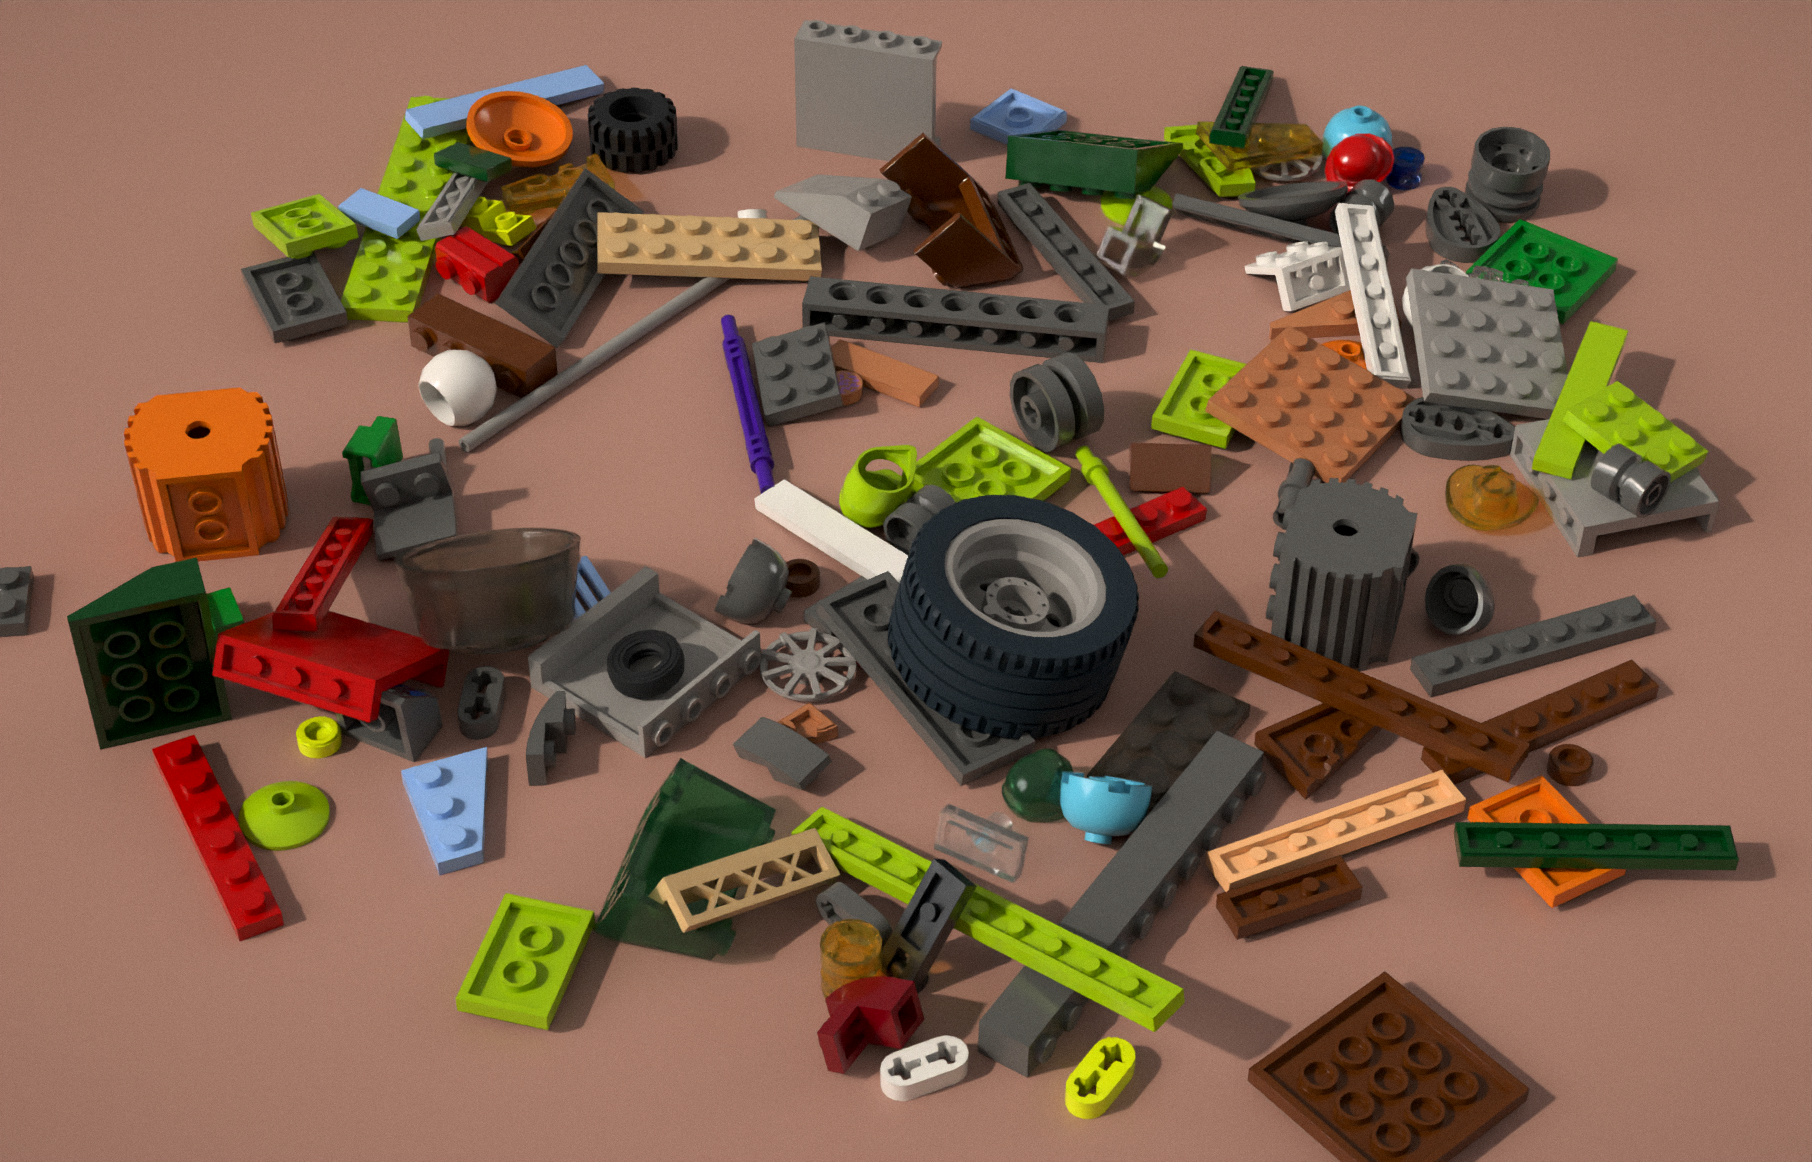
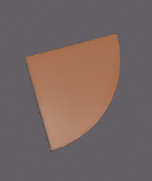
(811, 724)

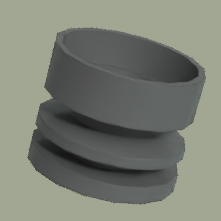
(1508, 172)

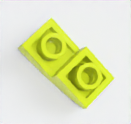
(497, 225)

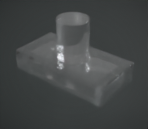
(982, 842)

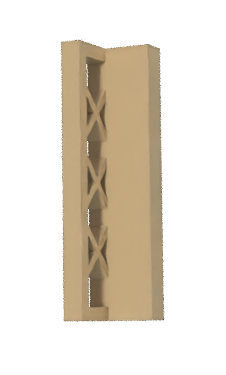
(746, 869)

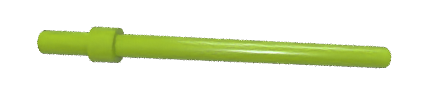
(1097, 474)

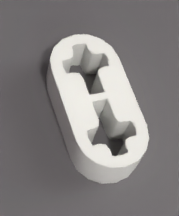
(923, 1067)

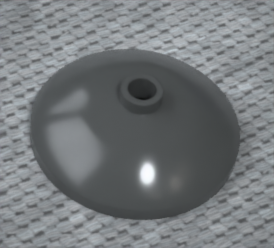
(1294, 201)

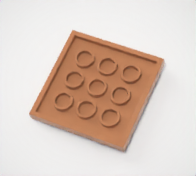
(1311, 405)

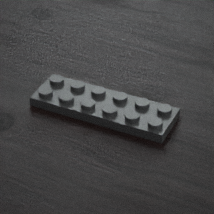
(562, 264)
(861, 622)

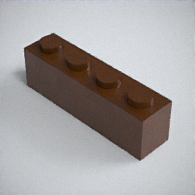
(516, 358)

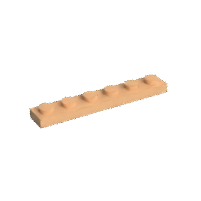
(1336, 831)

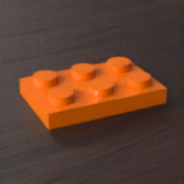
(1541, 803)

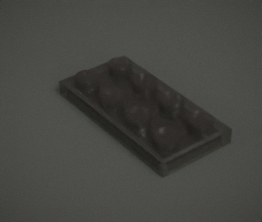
(1171, 734)

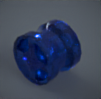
(1406, 168)

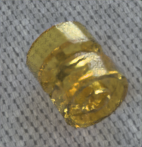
(849, 952)

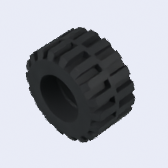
(633, 129)

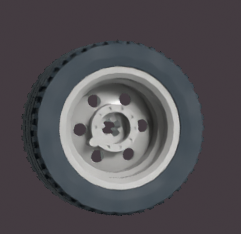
(1012, 616)

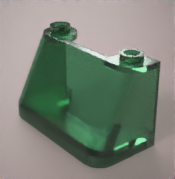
(683, 826)

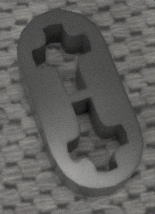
(473, 702)
(843, 903)

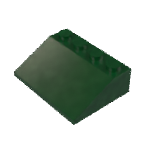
(1089, 161)
(150, 656)

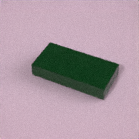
(473, 162)

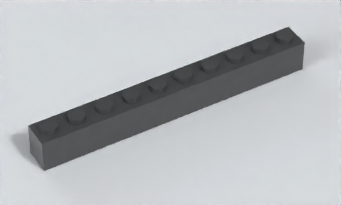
(1127, 896)

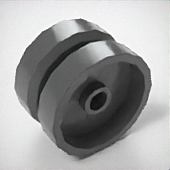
(1057, 401)

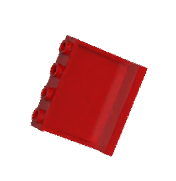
(334, 669)

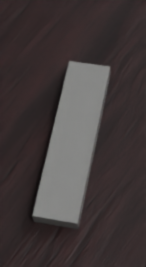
(450, 207)

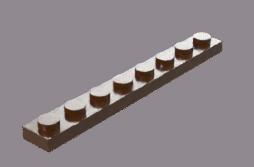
(1362, 696)

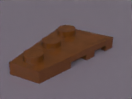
(1313, 745)

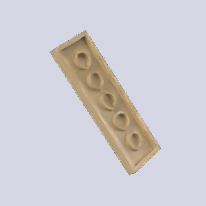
(707, 246)

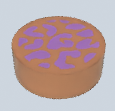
(850, 387)

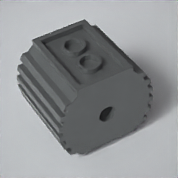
(1342, 571)

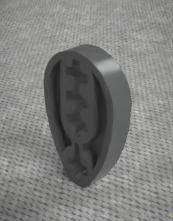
(1453, 210)
(1455, 432)

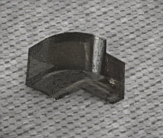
(1138, 244)

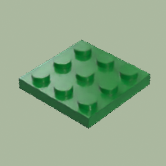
(1549, 263)

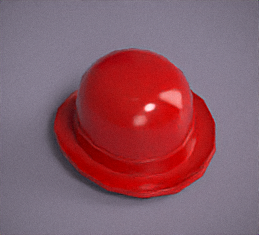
(1359, 159)

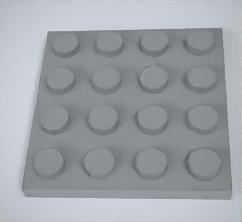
(1487, 343)

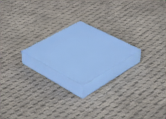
(1016, 114)

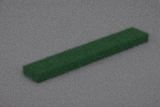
(1241, 107)
(1595, 846)

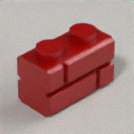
(475, 263)

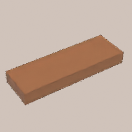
(885, 374)

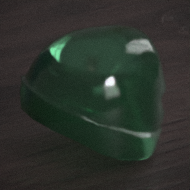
(1034, 786)

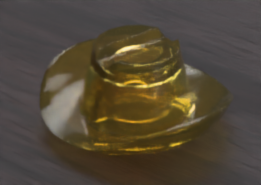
(1488, 498)

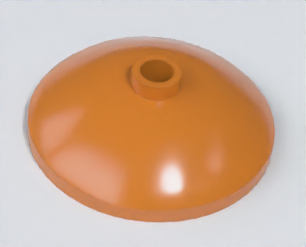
(520, 128)

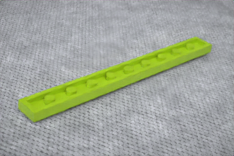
(1005, 926)

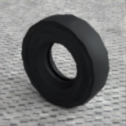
(650, 682)

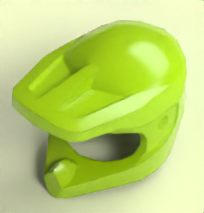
(874, 495)

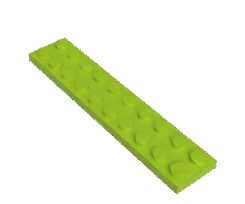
(394, 272)

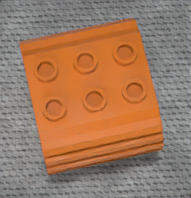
(207, 473)

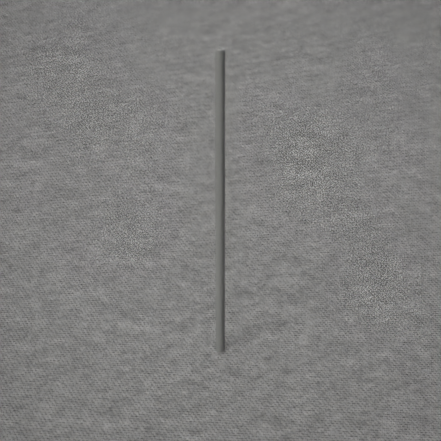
(590, 362)

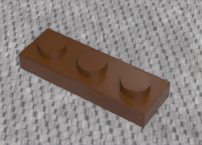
(1288, 897)

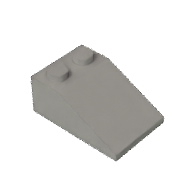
(849, 208)

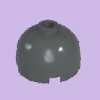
(756, 585)

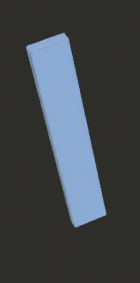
(452, 113)

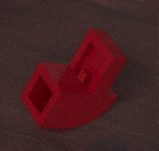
(868, 1012)

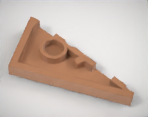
(1325, 319)

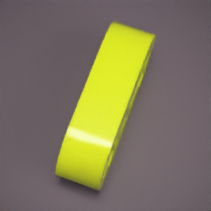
(1108, 1083)

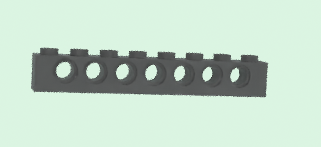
(956, 319)

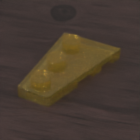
(1266, 145)
(549, 191)

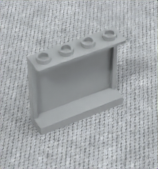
(863, 89)
(1585, 513)
(578, 664)

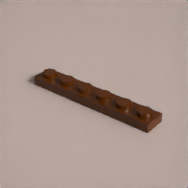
(1561, 713)

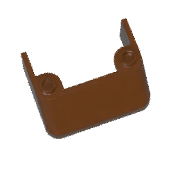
(966, 229)

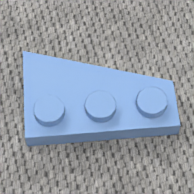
(451, 807)

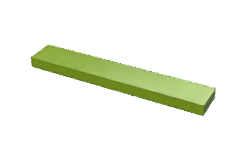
(1589, 373)

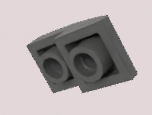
(548, 737)
(783, 751)

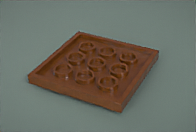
(1387, 1080)

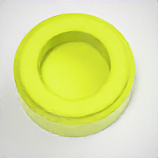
(319, 737)

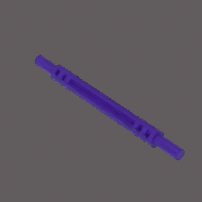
(749, 411)

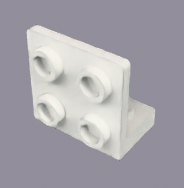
(1304, 273)

